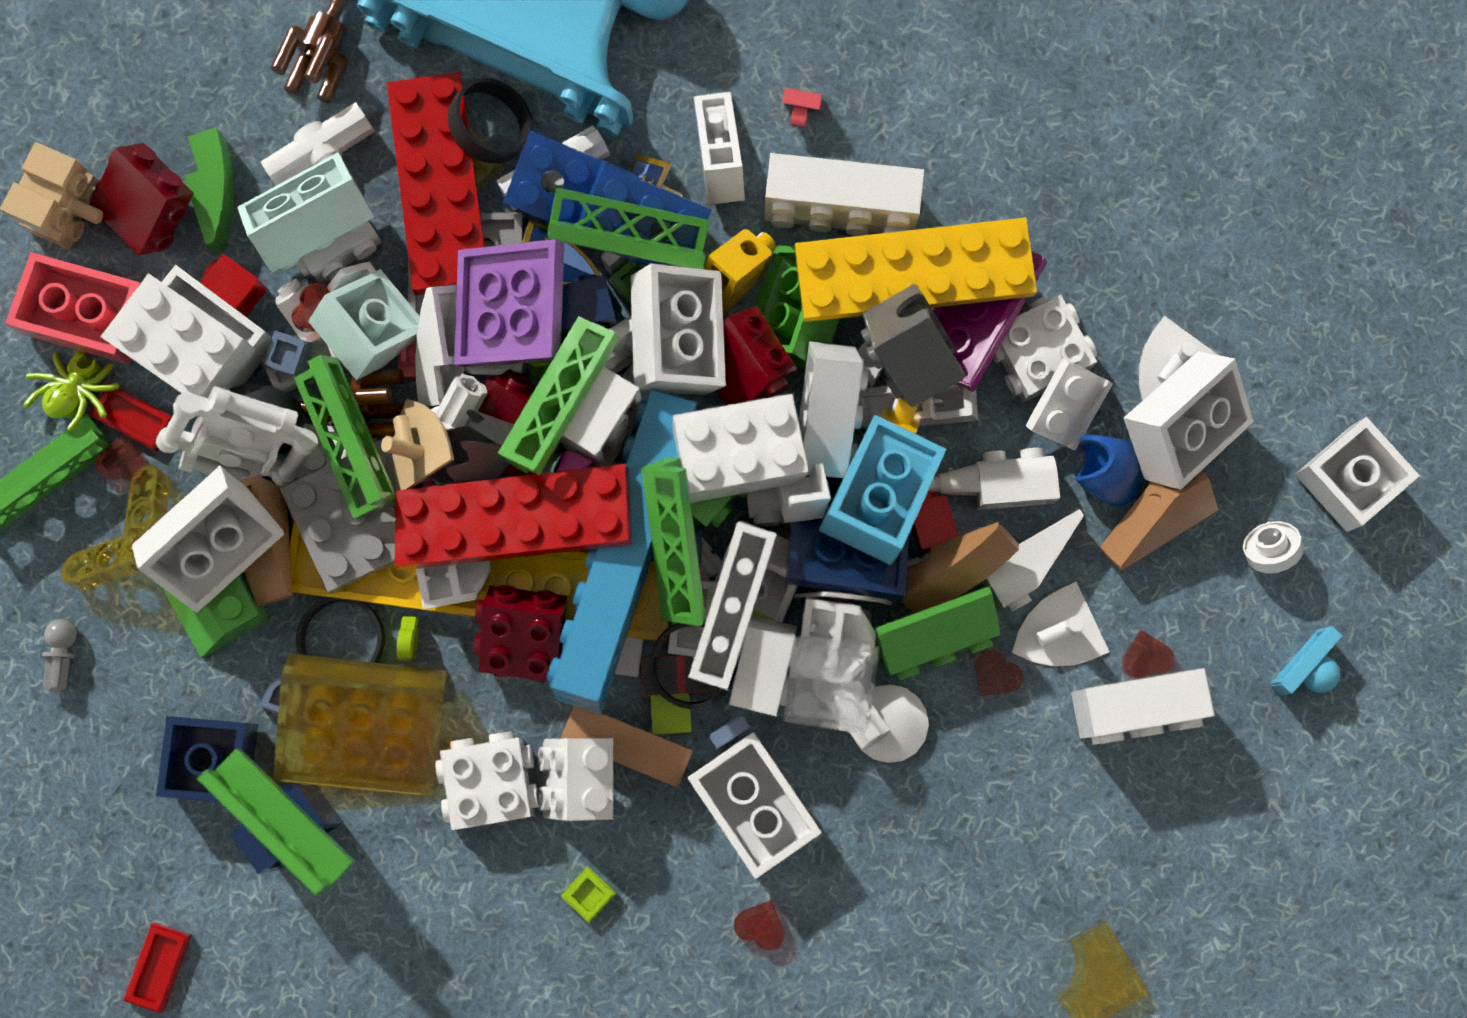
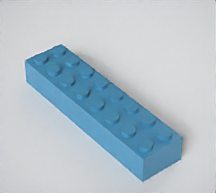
(615, 573)

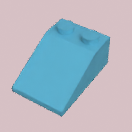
(883, 490)

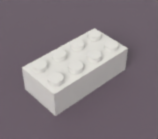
(842, 195)

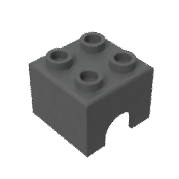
(911, 347)

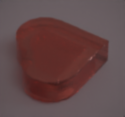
(309, 300)
(120, 460)
(1146, 656)
(996, 675)
(760, 924)

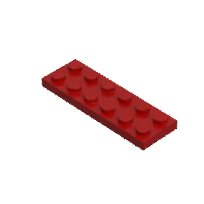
(434, 179)
(513, 517)

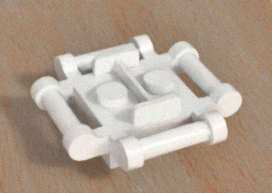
(236, 435)

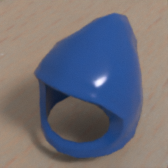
(1110, 469)

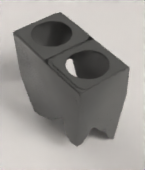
(475, 451)

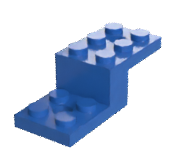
(598, 178)

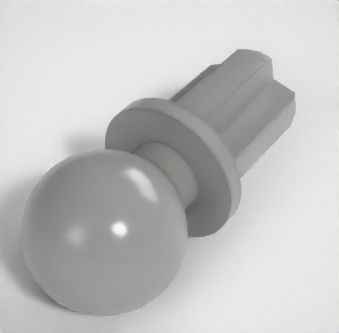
(59, 636)

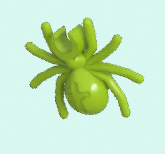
(68, 393)

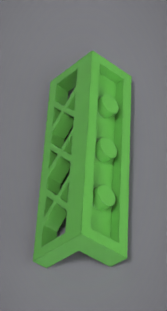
(626, 244)
(561, 389)
(352, 436)
(50, 469)
(673, 542)
(278, 822)

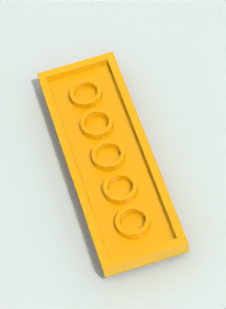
(945, 262)

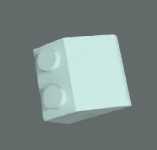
(366, 323)

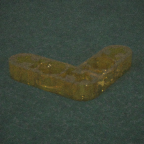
(88, 567)

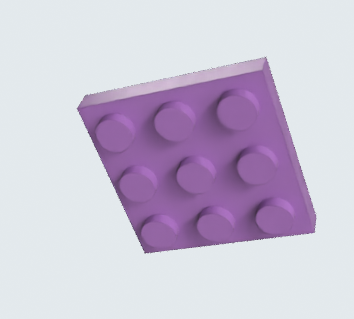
(509, 303)

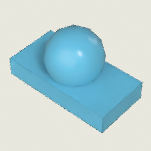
(1311, 665)

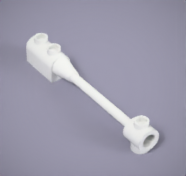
(993, 481)

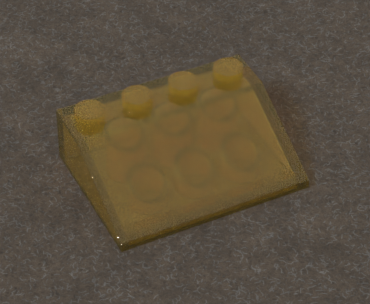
(359, 724)

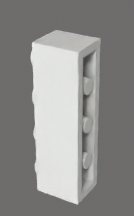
(732, 605)

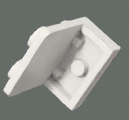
(576, 779)

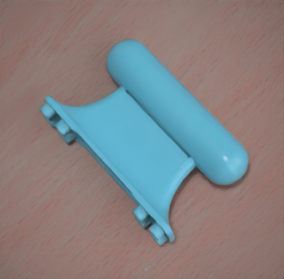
(540, 42)

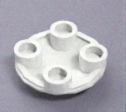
(906, 720)

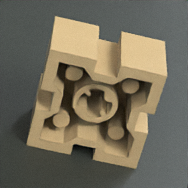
(53, 197)

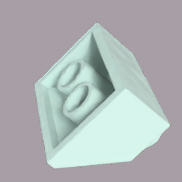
(305, 213)

